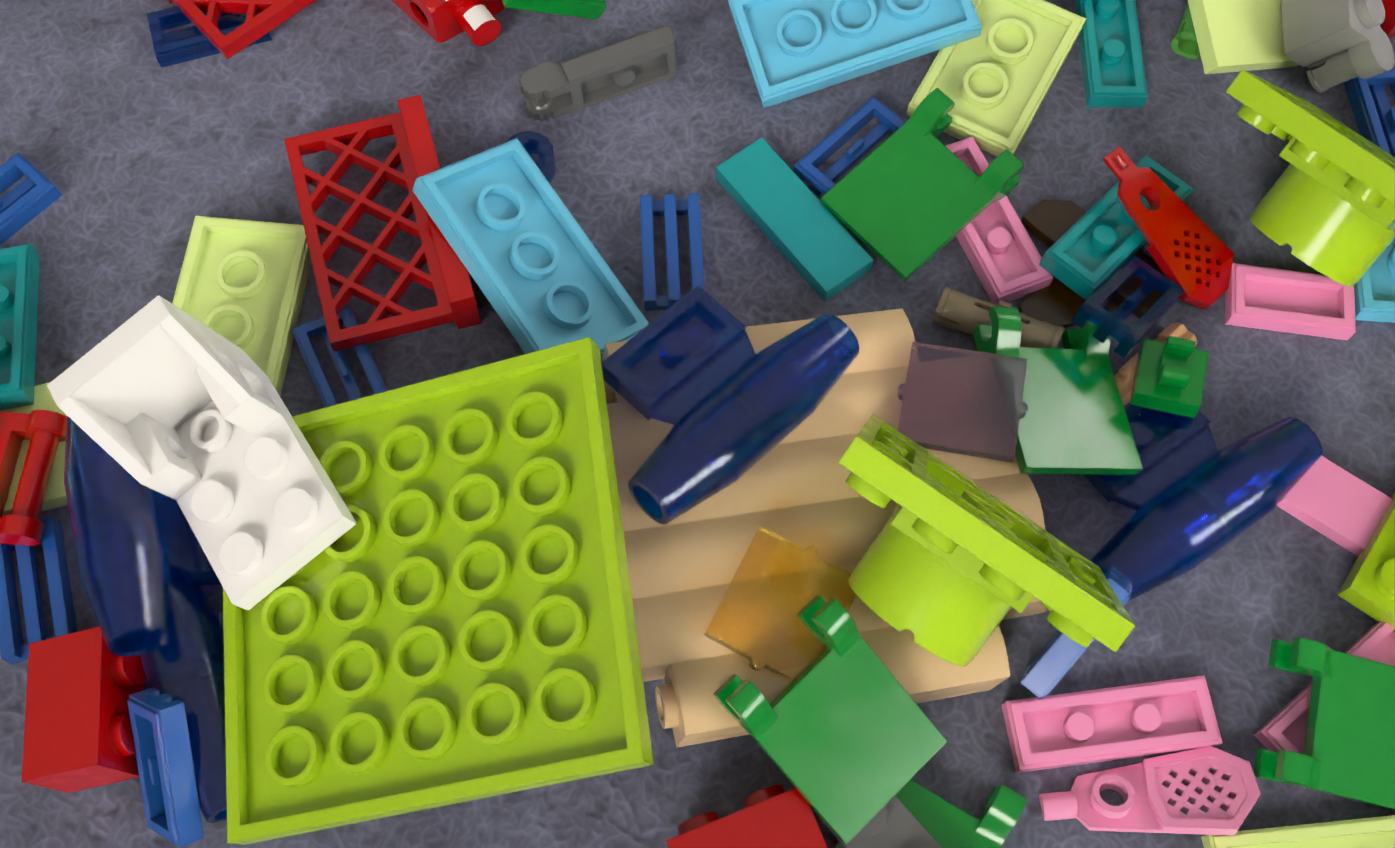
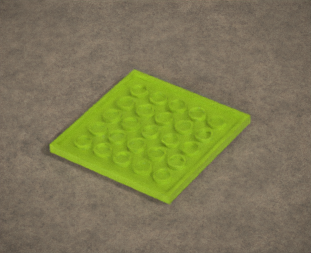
(463, 624)

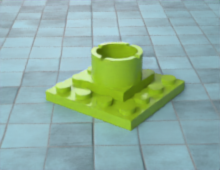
(1334, 194)
(963, 557)

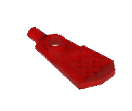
(1175, 234)

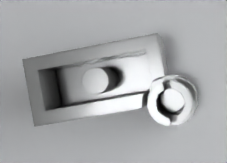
(1337, 38)

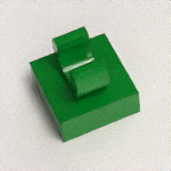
(1170, 376)

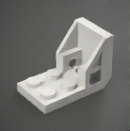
(213, 435)

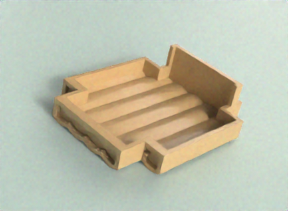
(801, 495)

